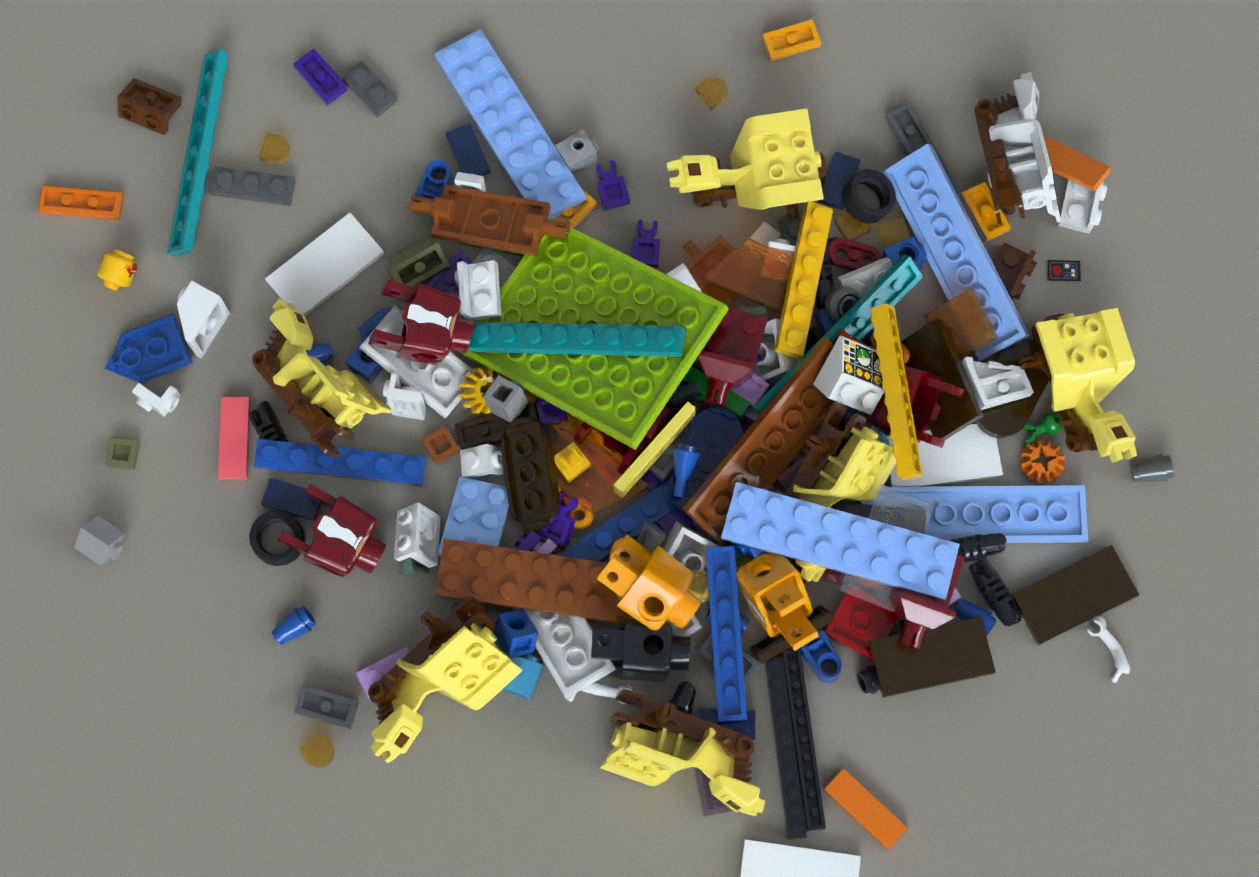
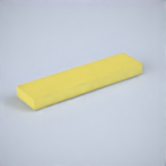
(654, 450)

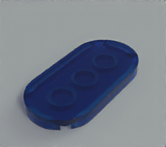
(713, 435)

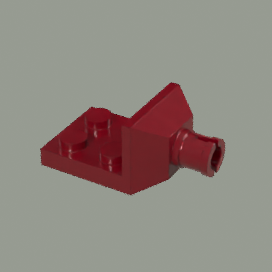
(731, 353)
(922, 611)

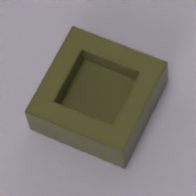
(122, 453)

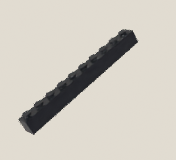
(803, 741)
(785, 749)

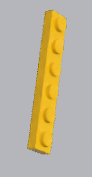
(803, 280)

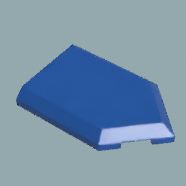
(150, 351)

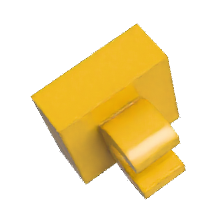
(571, 462)

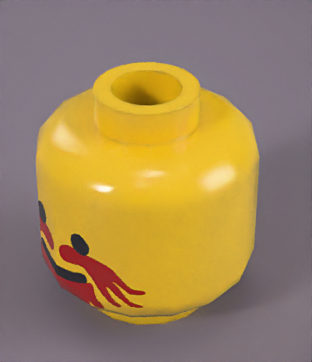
(117, 269)

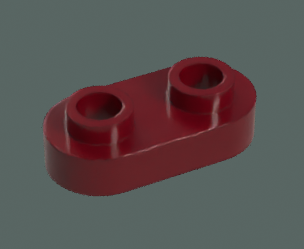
(854, 252)

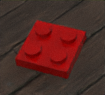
(858, 623)

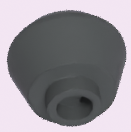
(840, 302)

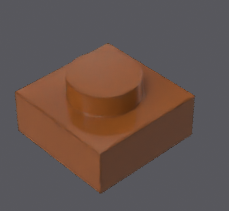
(440, 445)

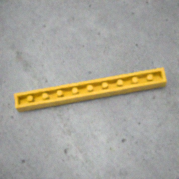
(896, 392)

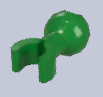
(1047, 425)

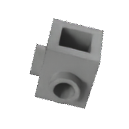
(578, 151)
(505, 399)
(100, 541)

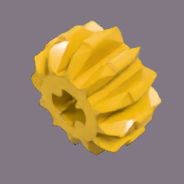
(472, 388)

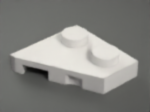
(996, 383)

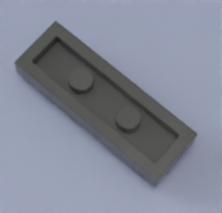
(252, 186)

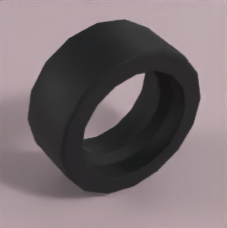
(880, 185)
(256, 533)

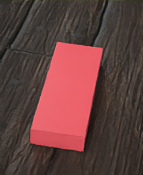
(234, 438)

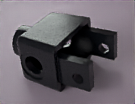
(626, 650)

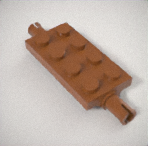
(490, 219)

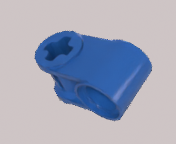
(429, 186)
(819, 653)

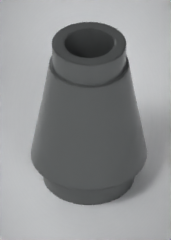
(1154, 469)

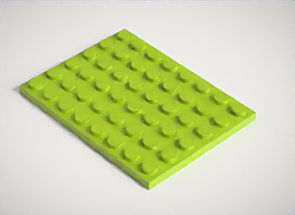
(595, 284)

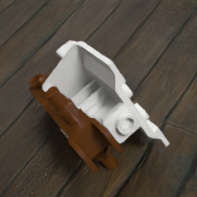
(1016, 151)

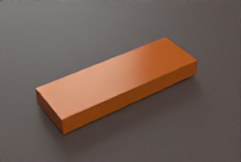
(1076, 165)
(81, 202)
(865, 809)

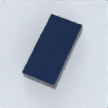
(467, 151)
(840, 172)
(290, 499)

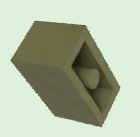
(416, 261)

